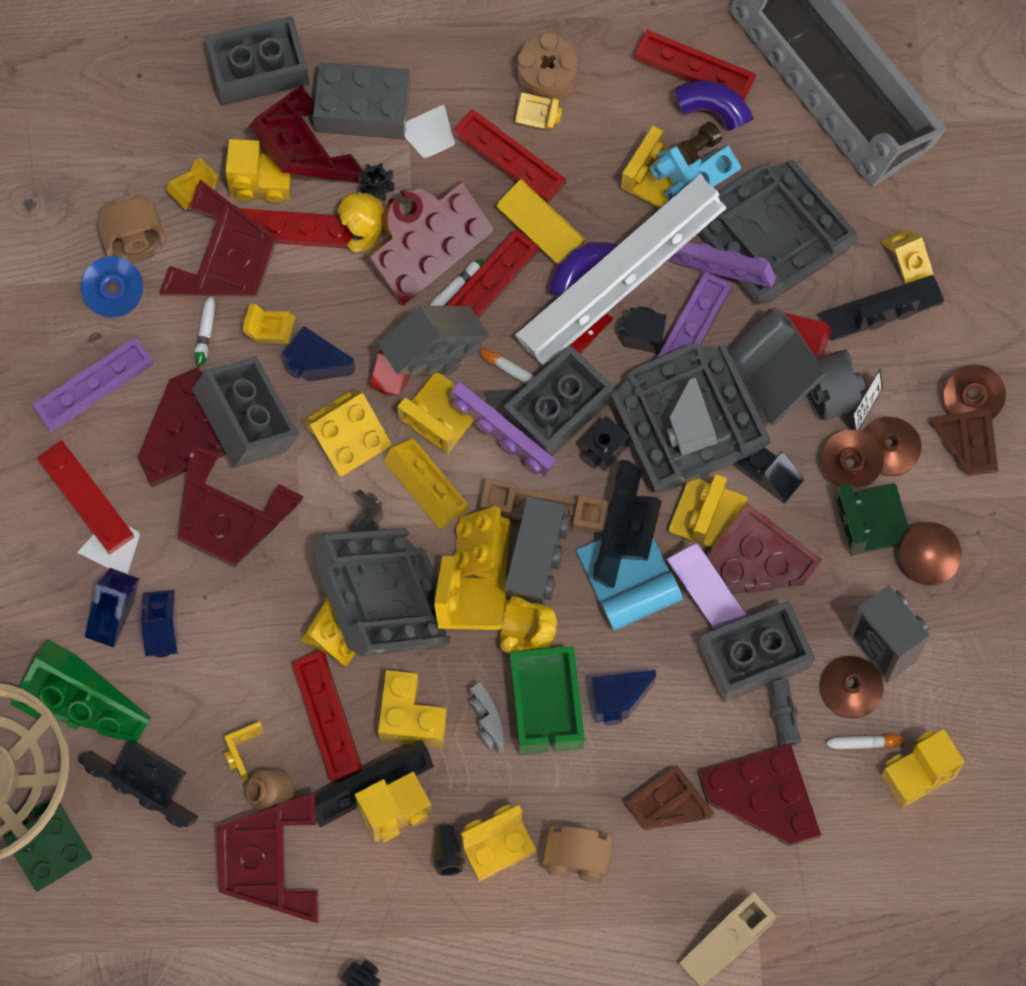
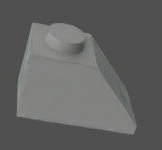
(690, 422)

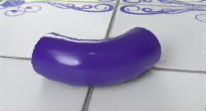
(715, 98)
(577, 264)

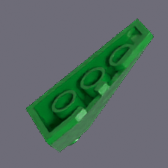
(80, 695)

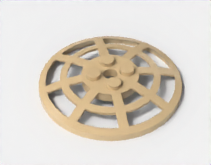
(9, 772)

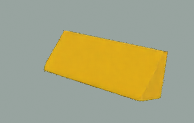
(540, 221)
(426, 483)

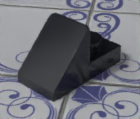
(772, 473)

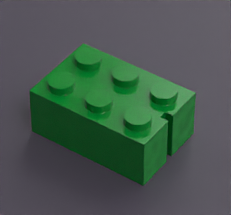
(547, 700)

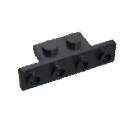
(883, 308)
(628, 525)
(146, 778)

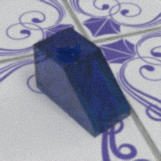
(315, 358)
(111, 606)
(159, 623)
(619, 694)

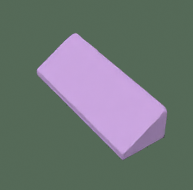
(705, 586)

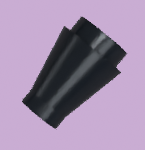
(447, 852)

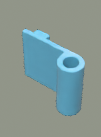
(639, 587)

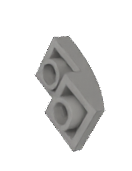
(490, 726)

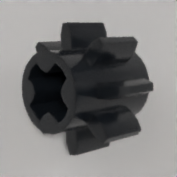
(369, 179)
(361, 975)

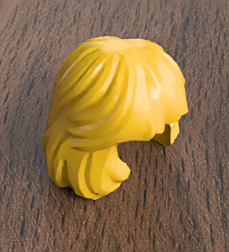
(363, 218)
(527, 626)

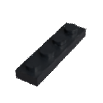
(341, 797)

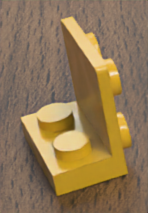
(638, 177)
(433, 414)
(348, 431)
(468, 601)
(496, 842)

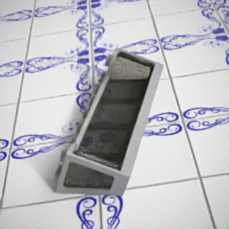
(843, 81)

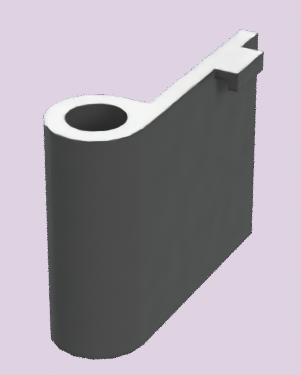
(776, 365)

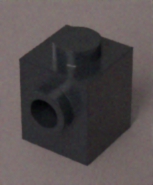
(643, 329)
(604, 444)

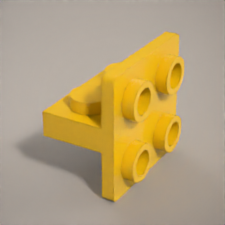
(705, 511)
(483, 543)
(326, 636)

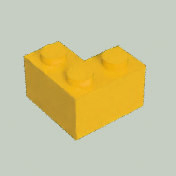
(255, 174)
(404, 720)
(925, 769)
(393, 806)

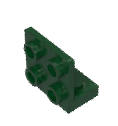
(871, 517)
(51, 852)

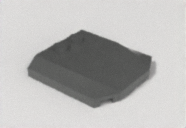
(783, 220)
(654, 390)
(380, 591)

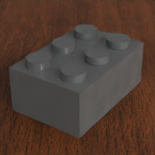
(257, 60)
(361, 100)
(433, 340)
(559, 401)
(245, 411)
(537, 551)
(889, 633)
(756, 651)

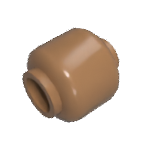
(269, 789)

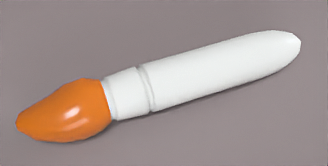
(507, 366)
(861, 742)

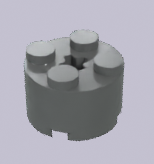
(840, 388)

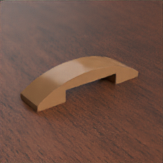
(585, 513)

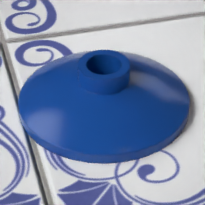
(107, 271)

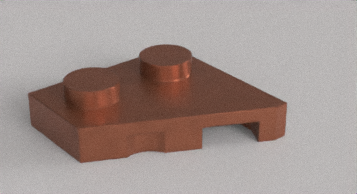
(970, 440)

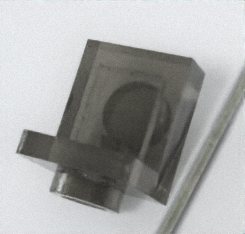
(370, 516)

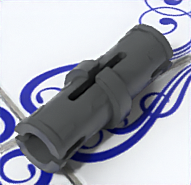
(784, 712)

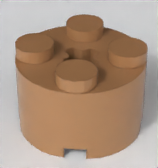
(548, 67)
(131, 229)
(578, 852)

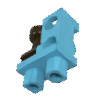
(683, 163)

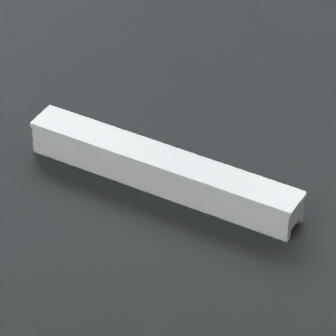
(621, 271)

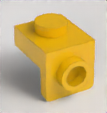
(537, 112)
(184, 186)
(268, 326)

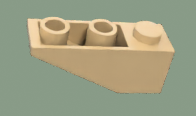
(728, 940)

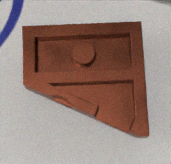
(668, 802)

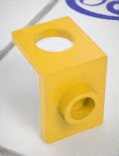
(910, 255)
(238, 737)

